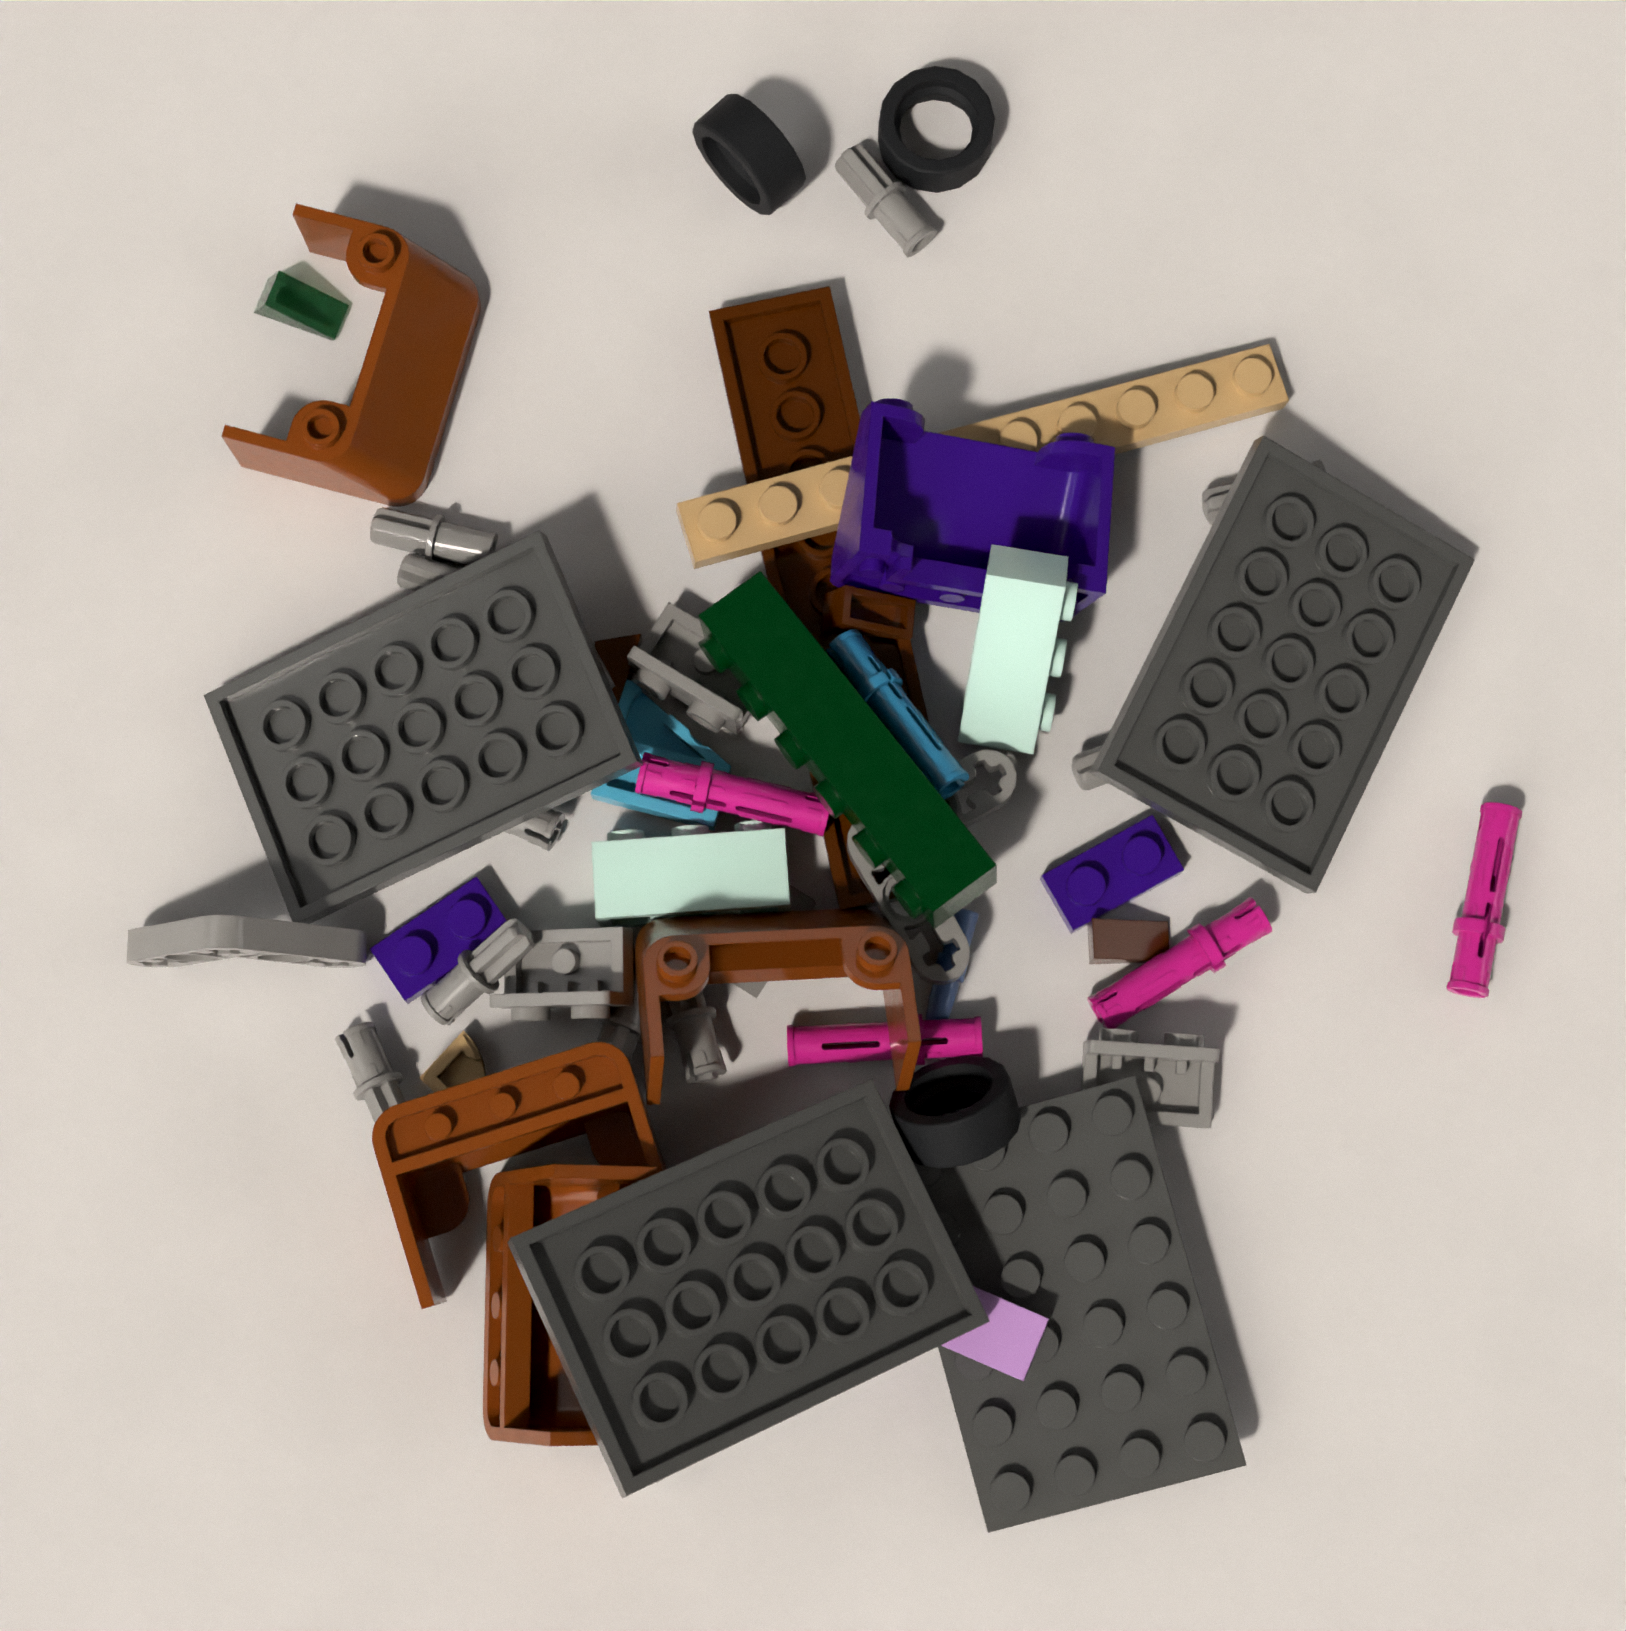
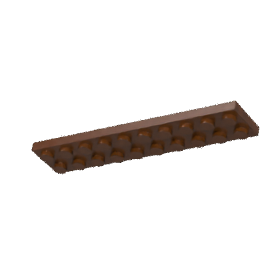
(790, 413)

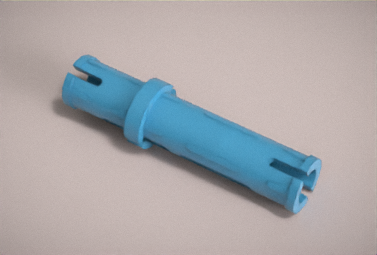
(890, 703)

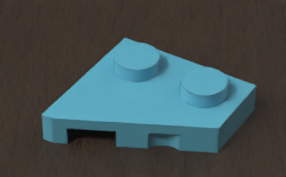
(664, 737)

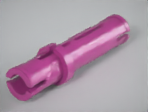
(731, 793)
(1484, 901)
(1191, 957)
(807, 1045)

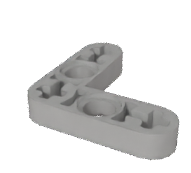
(949, 931)
(247, 937)

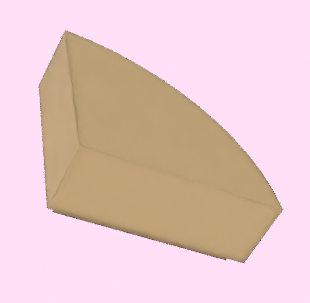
(456, 1065)

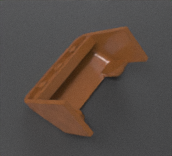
(408, 381)
(688, 952)
(439, 1136)
(523, 1379)

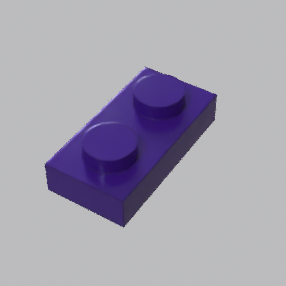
(1111, 874)
(430, 943)

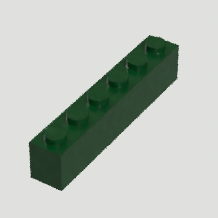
(847, 751)

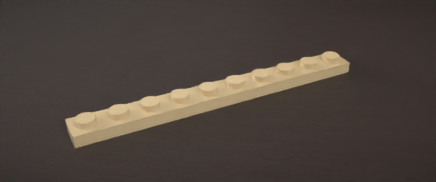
(1118, 416)

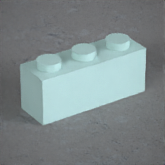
(1016, 649)
(690, 873)

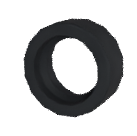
(939, 85)
(749, 154)
(963, 1135)

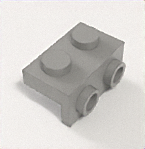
(676, 665)
(571, 970)
(1171, 1077)

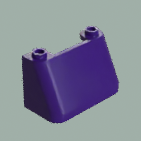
(933, 503)

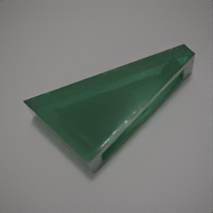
(301, 306)

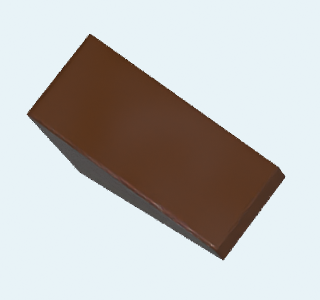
(869, 612)
(614, 655)
(1126, 940)

